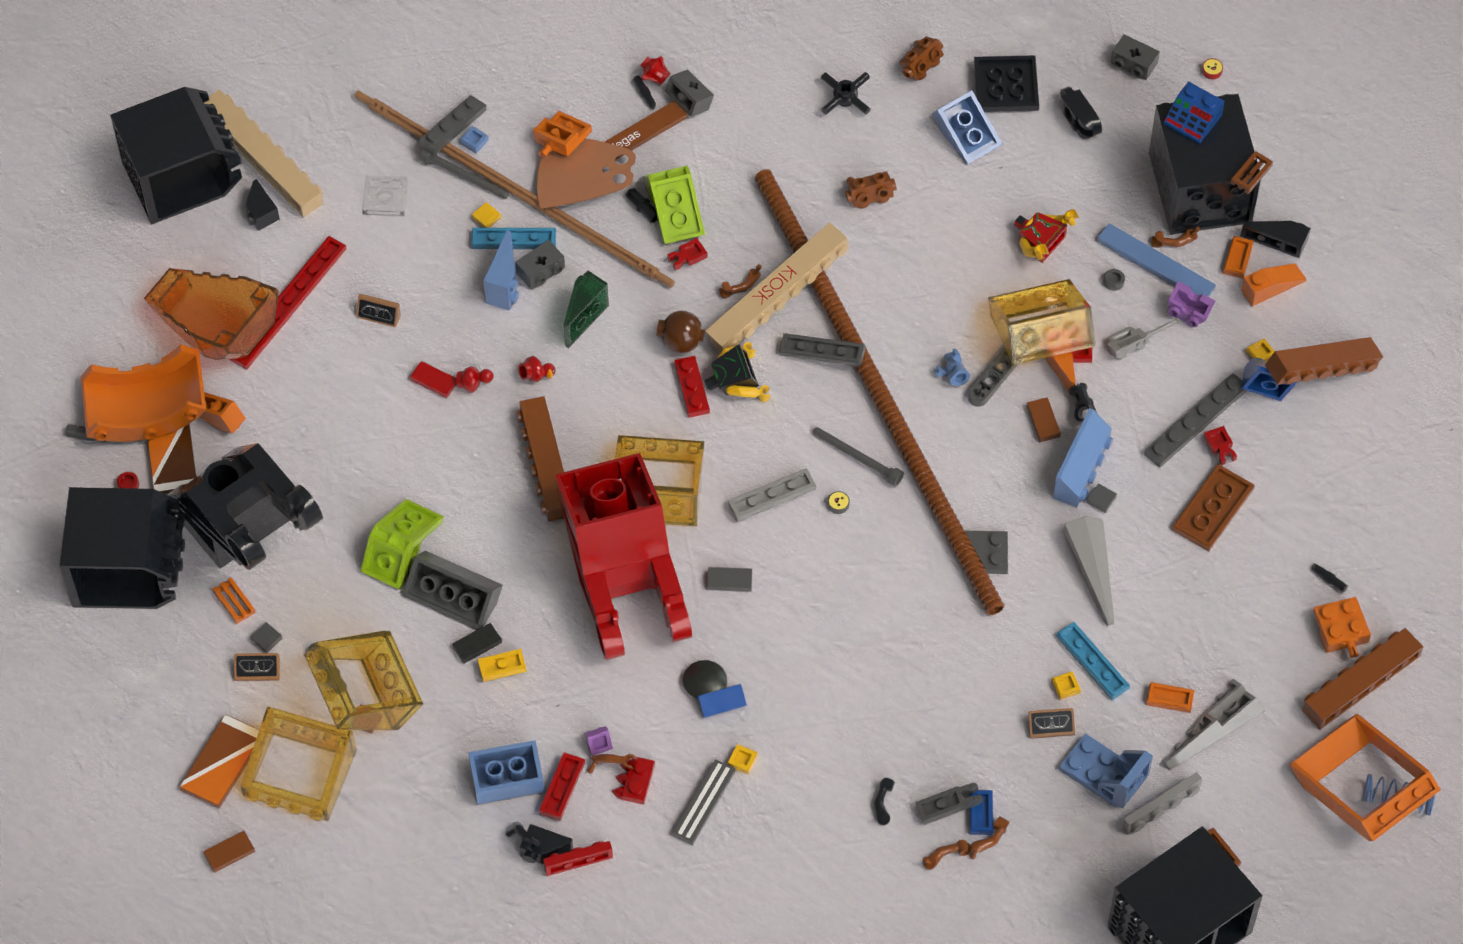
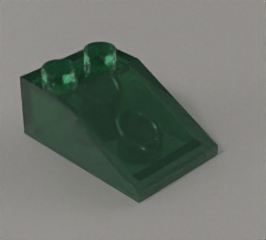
(586, 304)

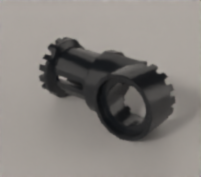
(1081, 399)

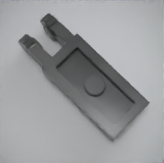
(948, 803)

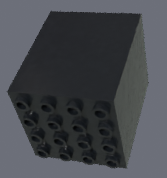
(1198, 177)
(1186, 898)

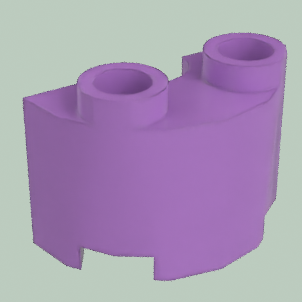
(1188, 305)

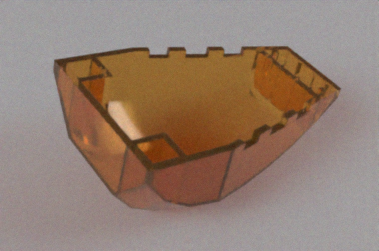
(215, 313)

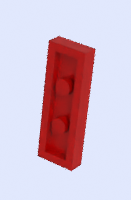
(692, 386)
(562, 786)
(578, 857)

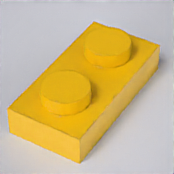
(502, 665)

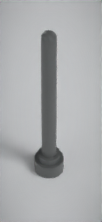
(427, 157)
(892, 475)

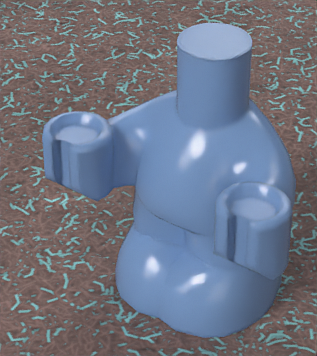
(954, 369)

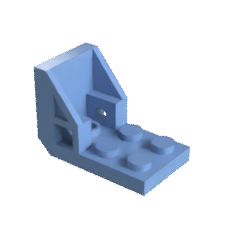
(1105, 772)

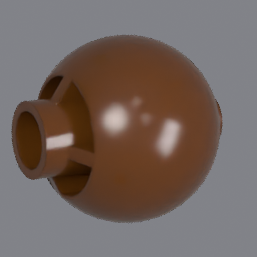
(681, 331)

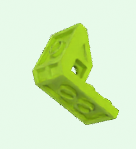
(675, 204)
(397, 542)

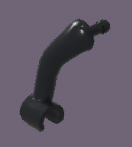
(881, 813)
(527, 839)

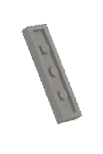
(772, 494)
(1157, 806)

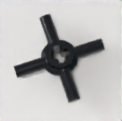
(845, 93)

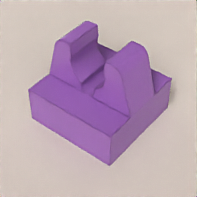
(598, 740)

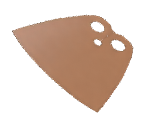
(580, 175)

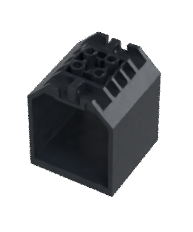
(176, 152)
(121, 548)

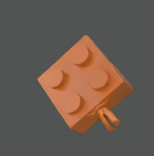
(560, 134)
(1342, 626)

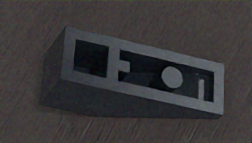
(1280, 235)

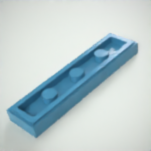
(521, 237)
(1093, 661)

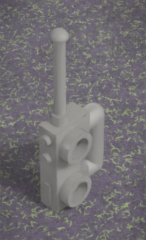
(1131, 339)

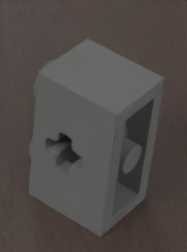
(1134, 57)
(689, 93)
(540, 264)

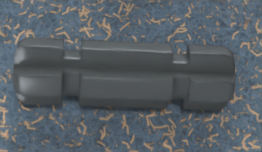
(73, 431)

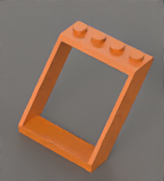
(1342, 745)

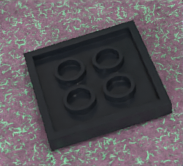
(1006, 83)

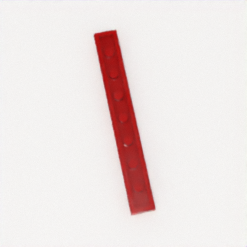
(297, 292)

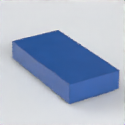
(722, 700)
(982, 815)

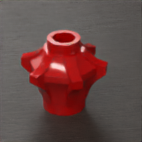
(654, 70)

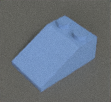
(967, 127)
(500, 280)

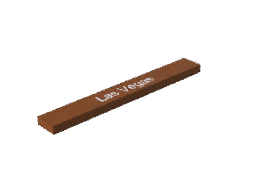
(649, 127)

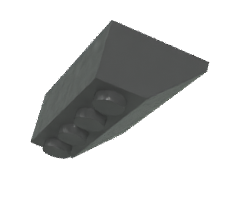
(452, 589)

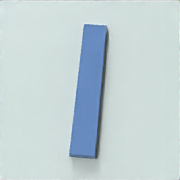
(1153, 260)

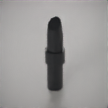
(644, 92)
(1329, 577)

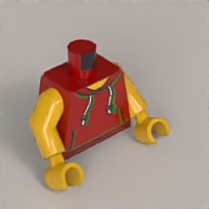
(1043, 233)

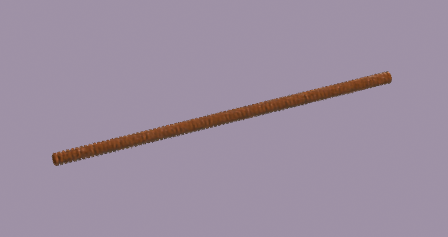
(886, 405)

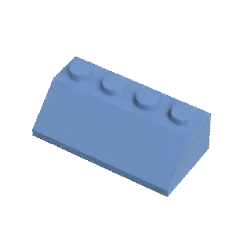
(1082, 460)

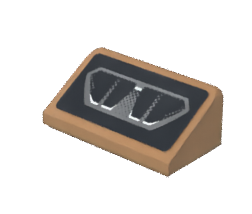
(378, 310)
(256, 666)
(1051, 723)

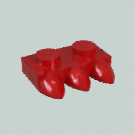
(636, 781)

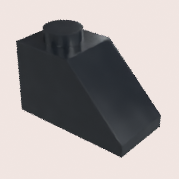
(260, 207)
(549, 844)

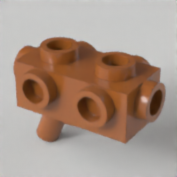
(921, 58)
(870, 189)

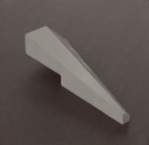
(1089, 545)
(1228, 714)

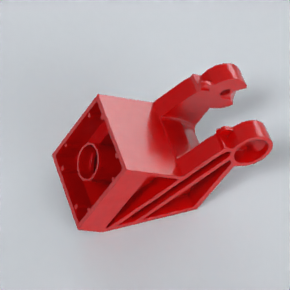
(620, 544)

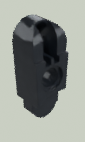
(1080, 113)

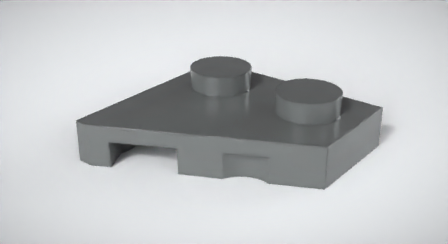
(991, 549)

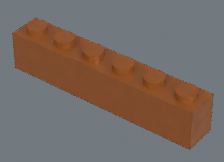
(1324, 360)
(543, 452)
(1362, 678)

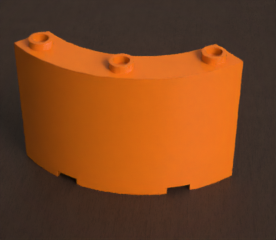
(145, 399)

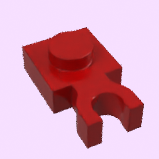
(689, 252)
(1220, 441)

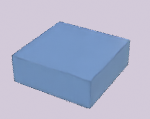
(474, 139)

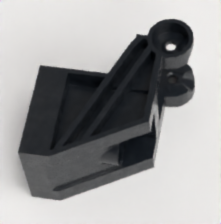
(241, 504)

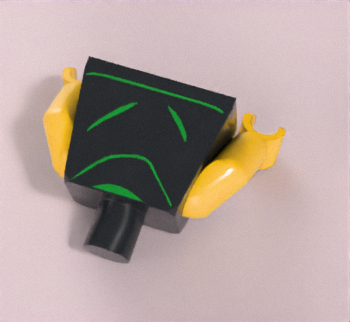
(735, 373)

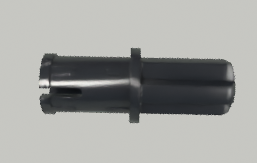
(642, 204)

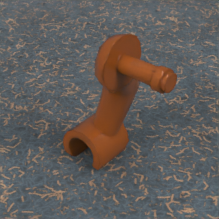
(1189, 236)
(750, 280)
(610, 758)
(981, 845)
(932, 860)

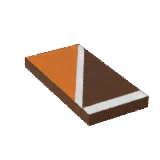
(172, 460)

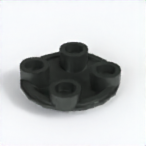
(703, 678)

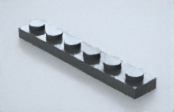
(1195, 420)

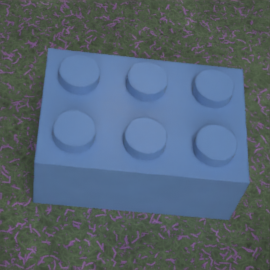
(506, 772)

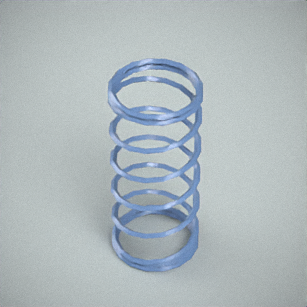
(1368, 788)

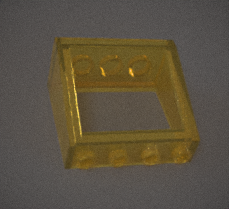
(1047, 333)
(678, 503)
(385, 671)
(306, 732)

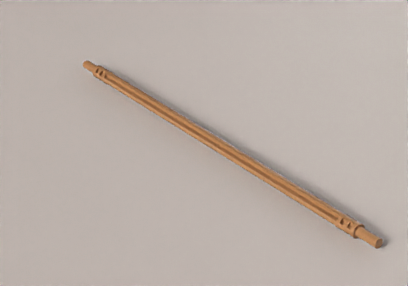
(520, 192)

